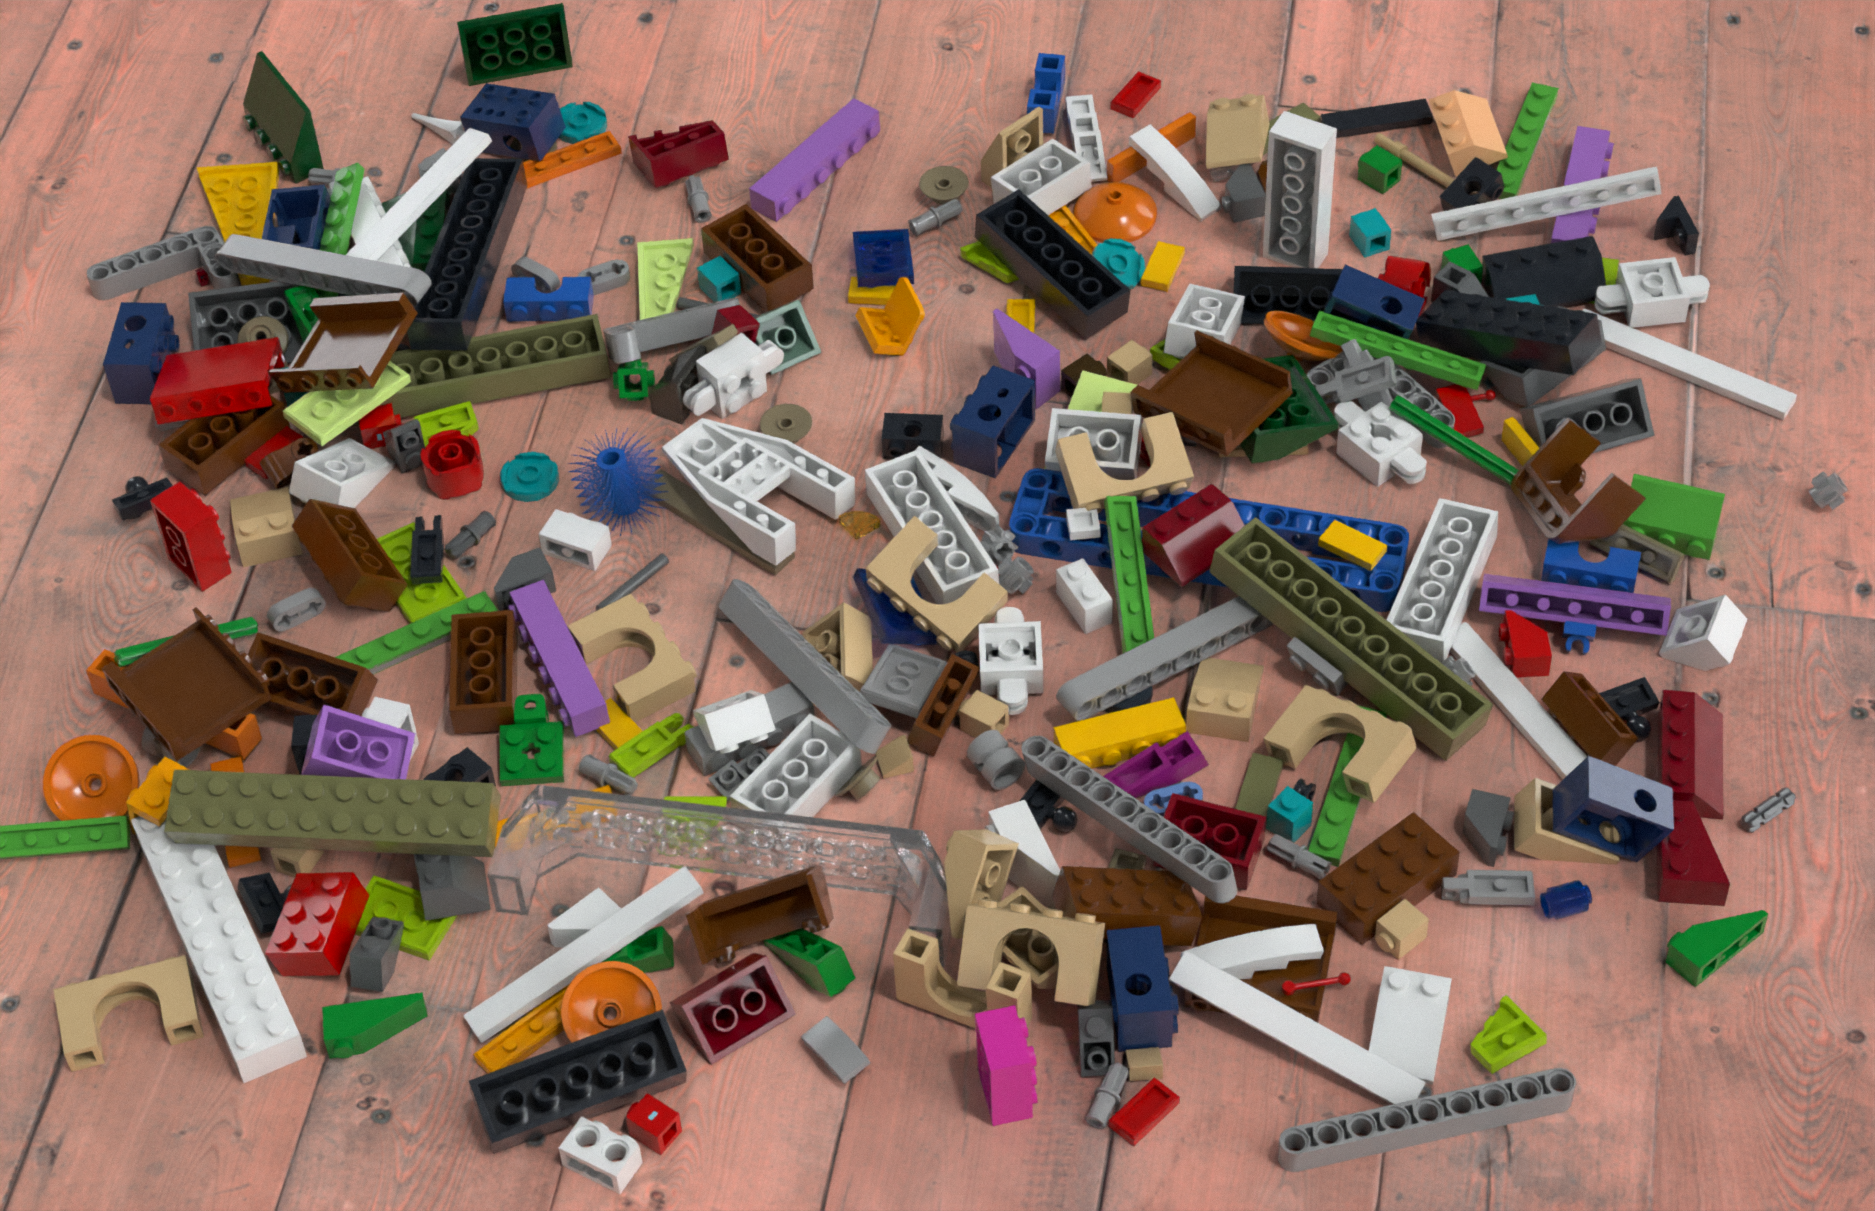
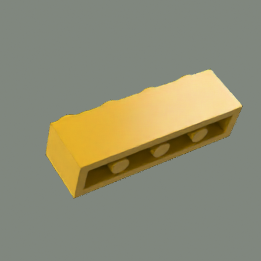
(1121, 733)

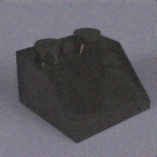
(668, 393)

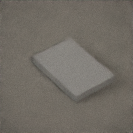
(902, 680)

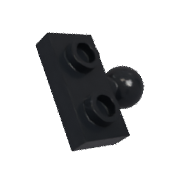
(138, 497)
(1633, 700)
(1044, 806)
(263, 900)

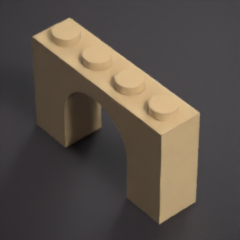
(1090, 485)
(953, 622)
(629, 625)
(1320, 714)
(1075, 939)
(927, 985)
(85, 1005)

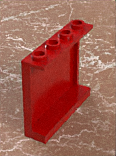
(216, 380)

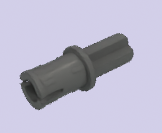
(470, 534)

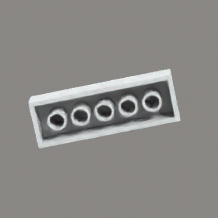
(1299, 191)
(910, 489)
(1444, 575)

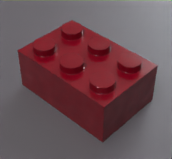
(1225, 830)

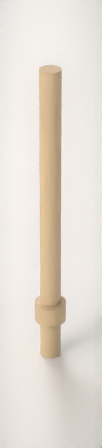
(1401, 151)

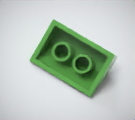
(1677, 515)

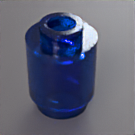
(1566, 900)

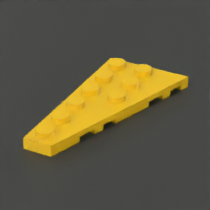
(240, 200)

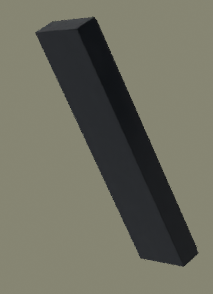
(1379, 118)

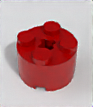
(1408, 275)
(452, 464)

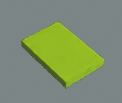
(404, 904)

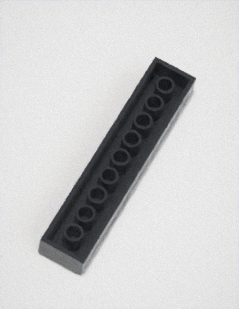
(468, 254)

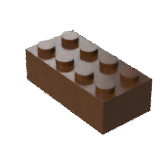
(765, 261)
(216, 445)
(349, 555)
(483, 671)
(309, 679)
(1394, 867)
(1130, 900)

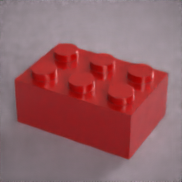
(191, 535)
(317, 924)

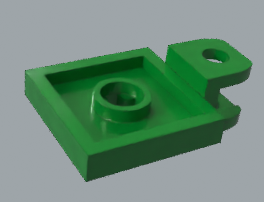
(531, 731)

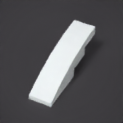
(1086, 134)
(1176, 172)
(964, 494)
(1262, 950)

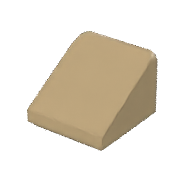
(1117, 403)
(895, 758)
(1144, 1064)

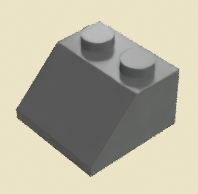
(452, 885)

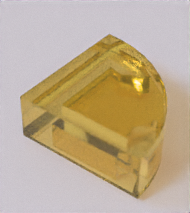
(859, 523)

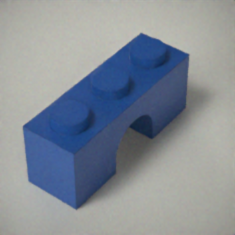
(1048, 88)
(525, 303)
(1566, 566)

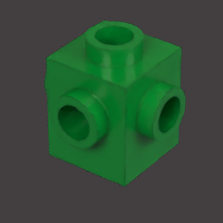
(633, 390)

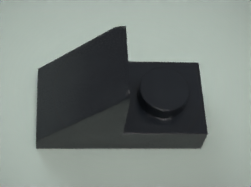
(1678, 224)

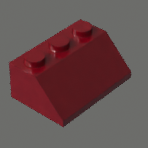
(1189, 533)
(733, 1007)

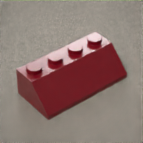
(1691, 751)

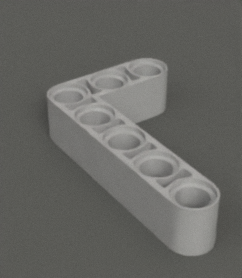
(161, 262)
(629, 339)
(1406, 388)

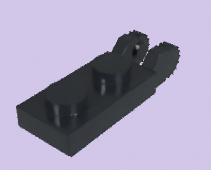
(427, 552)

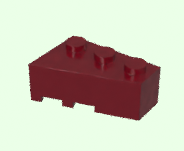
(679, 153)
(1688, 862)

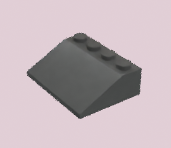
(222, 312)

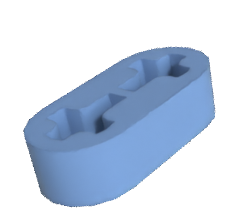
(1164, 794)

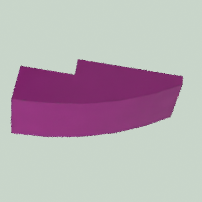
(1158, 766)

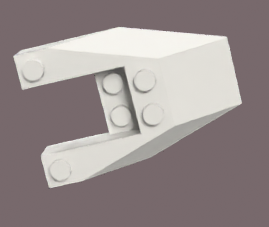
(741, 466)

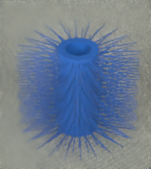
(618, 481)

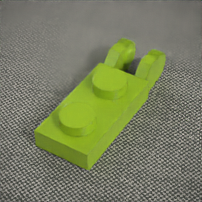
(650, 745)

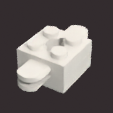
(1652, 293)
(732, 376)
(1379, 443)
(1011, 658)

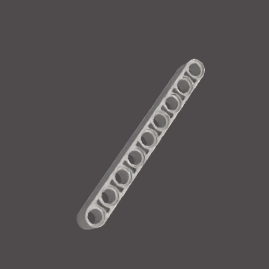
(320, 268)
(1160, 658)
(805, 666)
(1130, 819)
(1415, 1131)

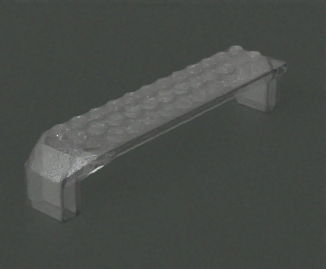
(572, 823)

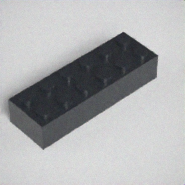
(1052, 263)
(1510, 332)
(577, 1081)

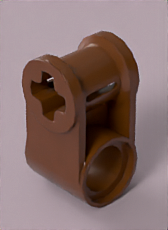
(280, 463)

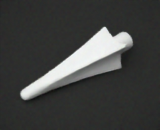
(447, 129)

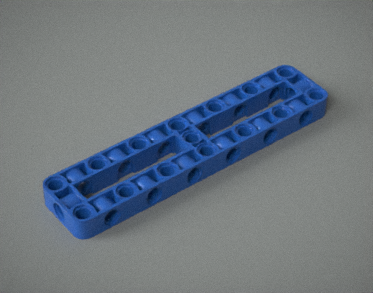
(1049, 537)

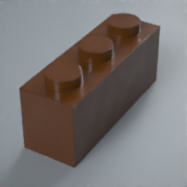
(942, 705)
(1588, 718)

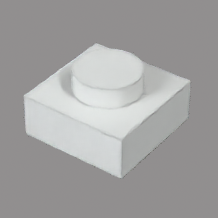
(1082, 523)

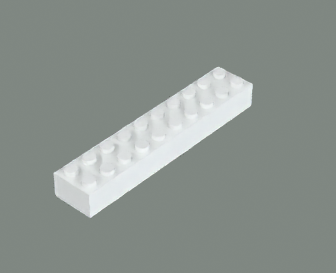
(223, 952)

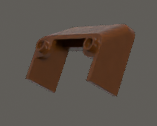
(1553, 477)
(760, 913)

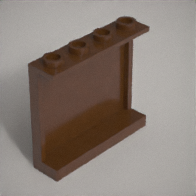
(348, 343)
(1216, 394)
(190, 686)
(1252, 915)

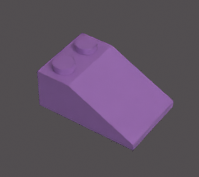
(1027, 355)
(356, 747)

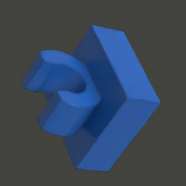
(1579, 632)

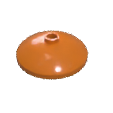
(1116, 212)
(1293, 335)
(75, 767)
(602, 987)

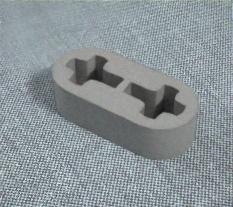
(605, 277)
(545, 278)
(296, 609)

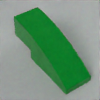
(648, 952)

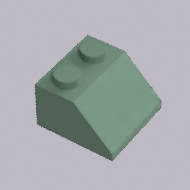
(790, 331)

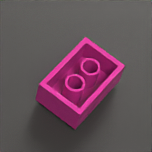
(1005, 1065)

